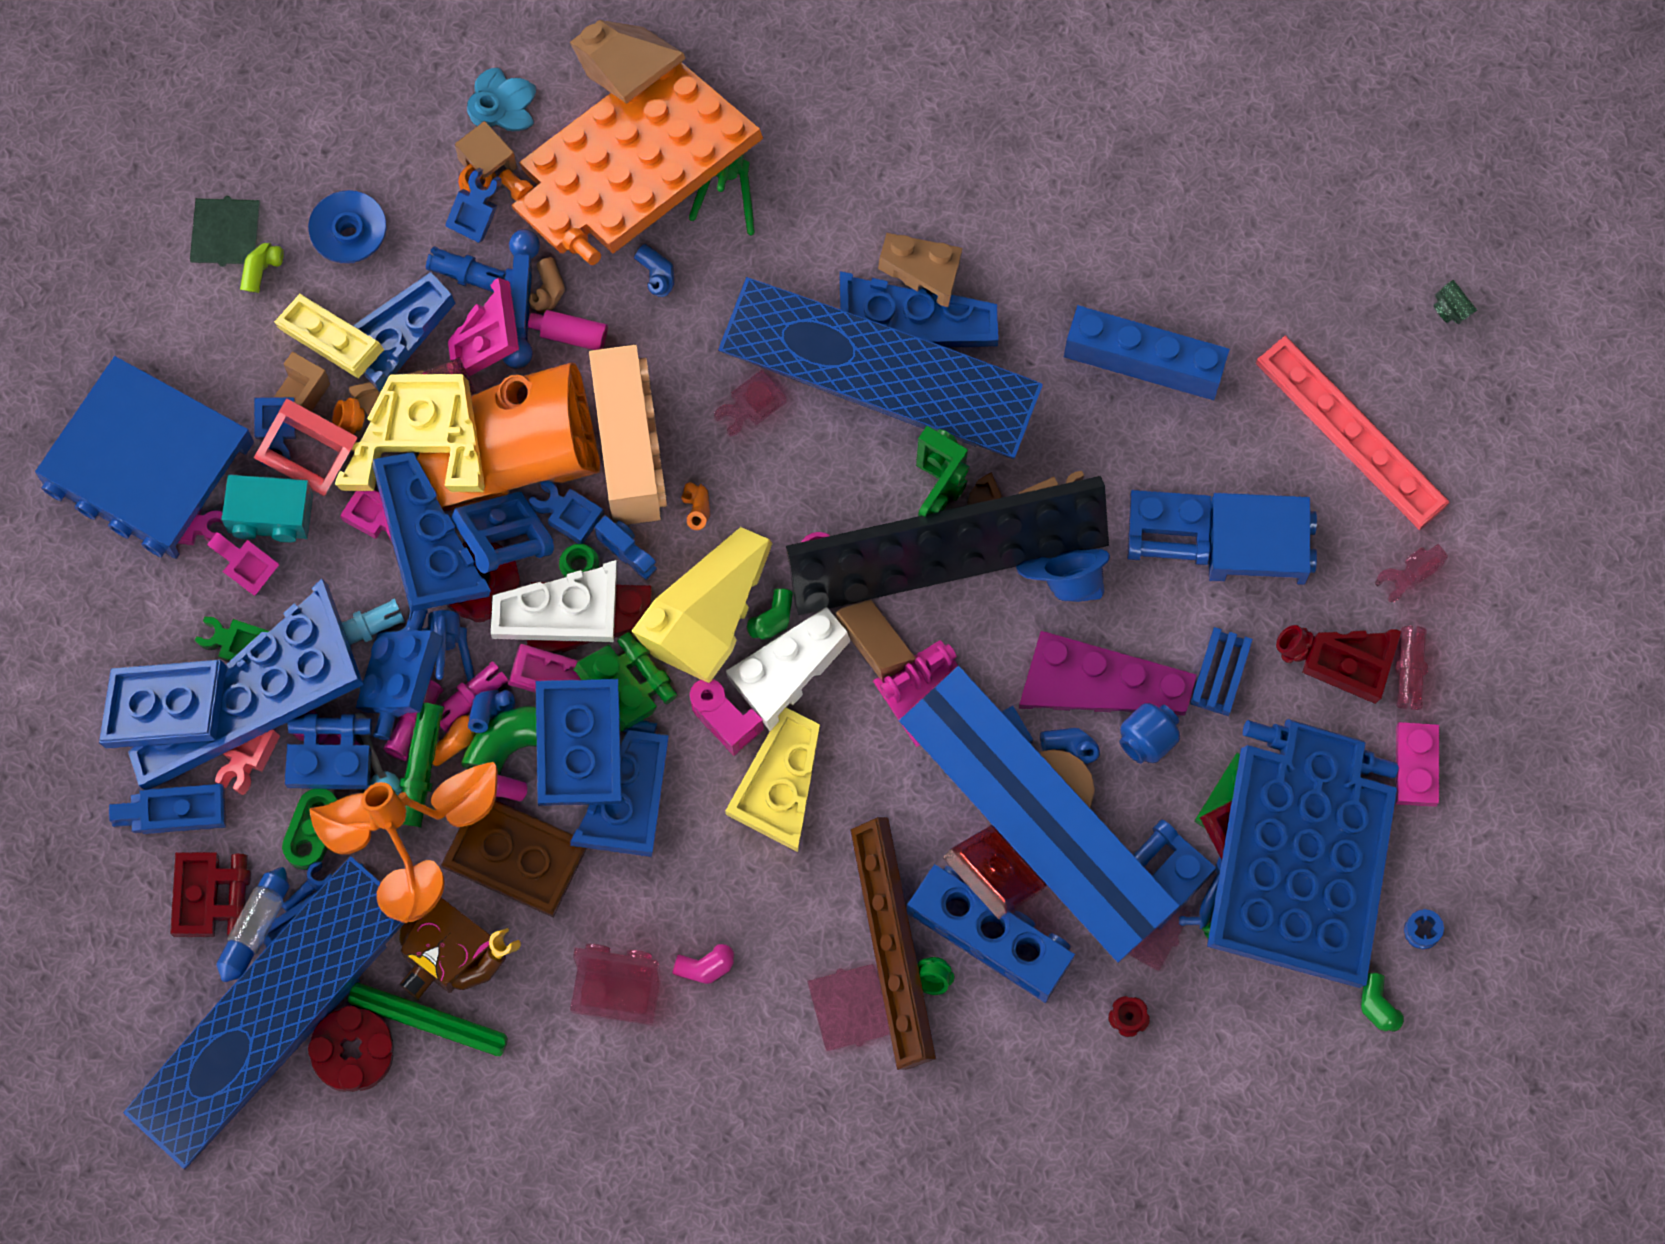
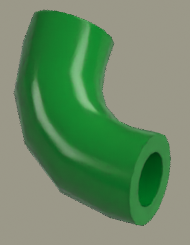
(503, 737)

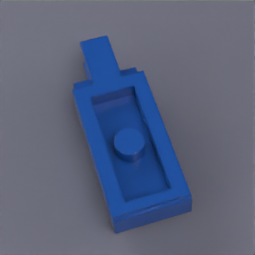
(172, 809)

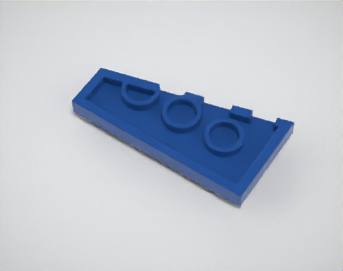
(424, 539)

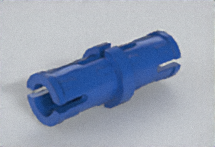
(463, 269)

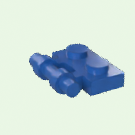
(328, 765)

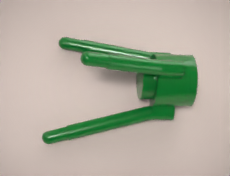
(738, 167)

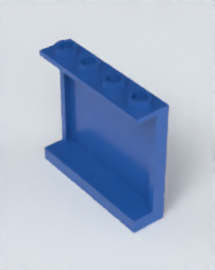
(141, 457)

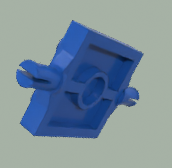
(399, 673)

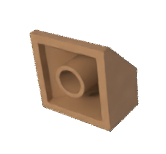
(624, 57)

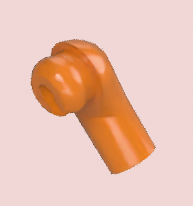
(700, 511)
(454, 741)

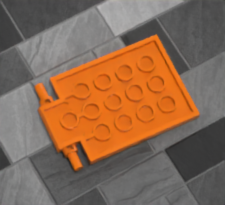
(628, 163)

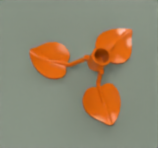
(348, 824)

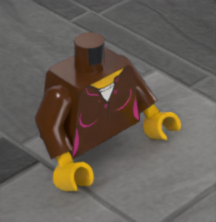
(450, 951)

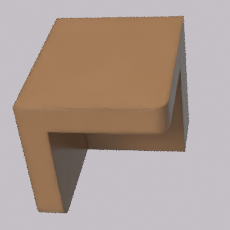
(485, 150)
(304, 382)

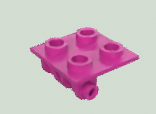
(917, 679)

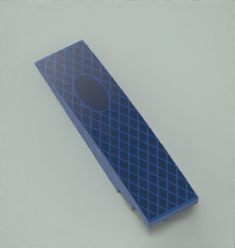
(880, 367)
(265, 1015)

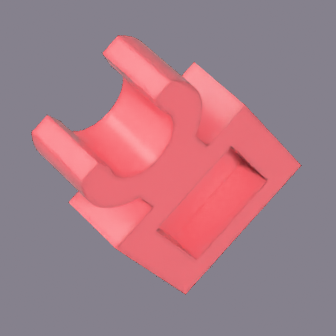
(245, 757)

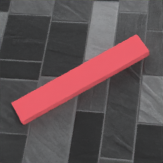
(1352, 432)

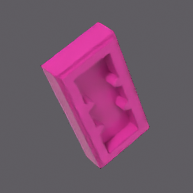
(539, 665)

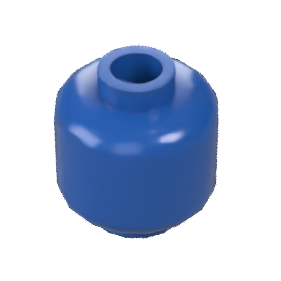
(1149, 733)

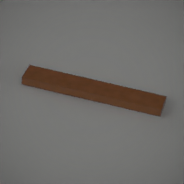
(893, 944)

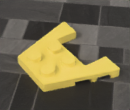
(423, 417)

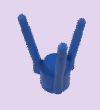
(448, 625)

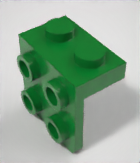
(946, 460)

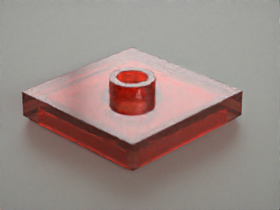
(994, 871)

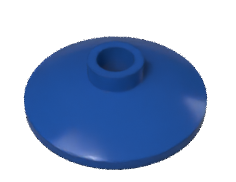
(345, 211)

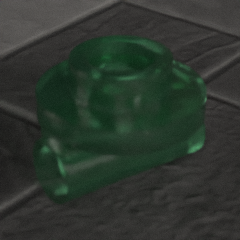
(1453, 303)

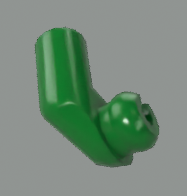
(774, 620)

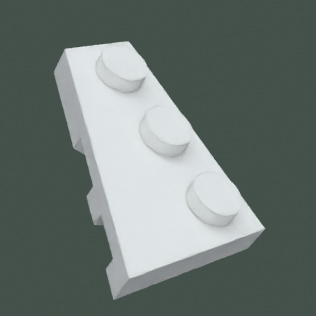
(559, 610)

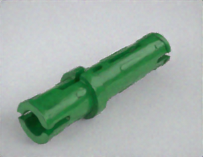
(420, 761)

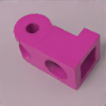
(723, 717)

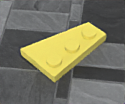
(778, 781)

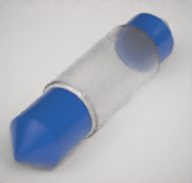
(253, 924)

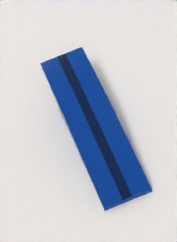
(1039, 814)

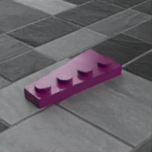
(1088, 677)

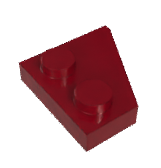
(1353, 661)

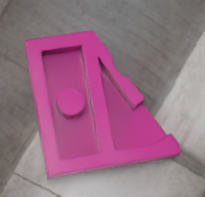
(487, 332)

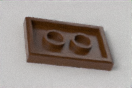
(516, 857)

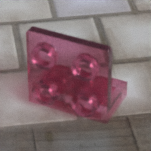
(616, 984)

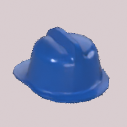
(1070, 575)

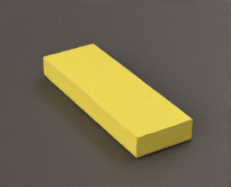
(329, 335)

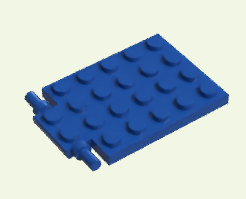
(1304, 853)

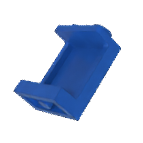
(1261, 536)

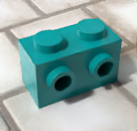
(267, 508)

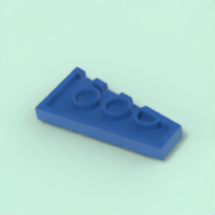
(961, 324)

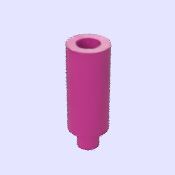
(569, 329)

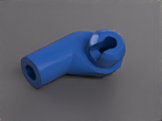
(661, 270)
(488, 705)
(1072, 741)

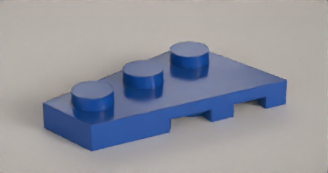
(404, 325)

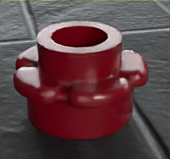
(1294, 643)
(1129, 1005)

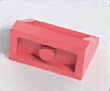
(315, 427)

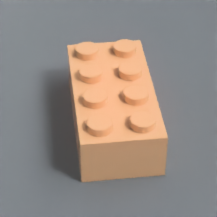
(628, 434)

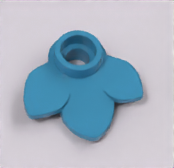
(504, 97)

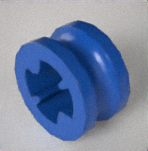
(1436, 931)

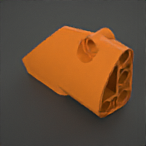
(528, 441)

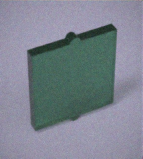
(224, 230)

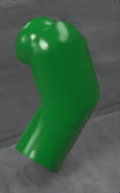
(1377, 1008)

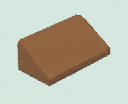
(875, 638)

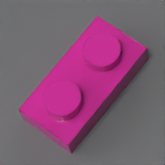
(1418, 764)

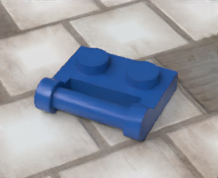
(1169, 515)
(497, 521)
(1183, 871)

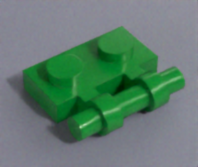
(633, 698)

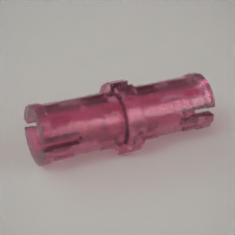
(1411, 668)

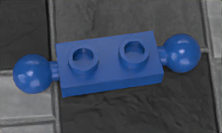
(523, 246)

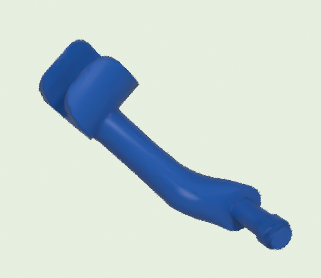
(1207, 904)

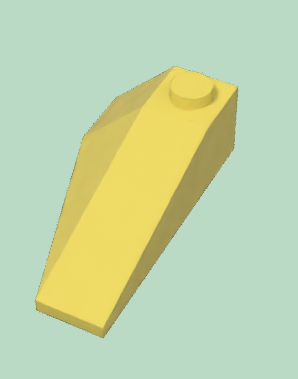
(698, 614)

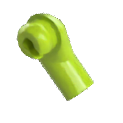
(257, 262)

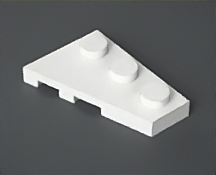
(784, 666)

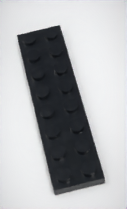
(948, 545)

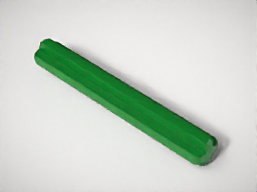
(428, 1019)

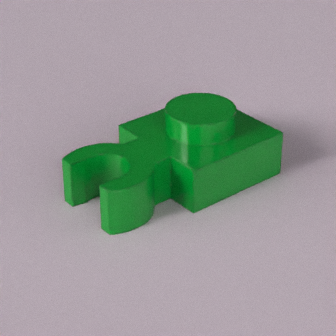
(230, 640)

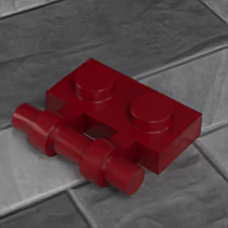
(196, 893)

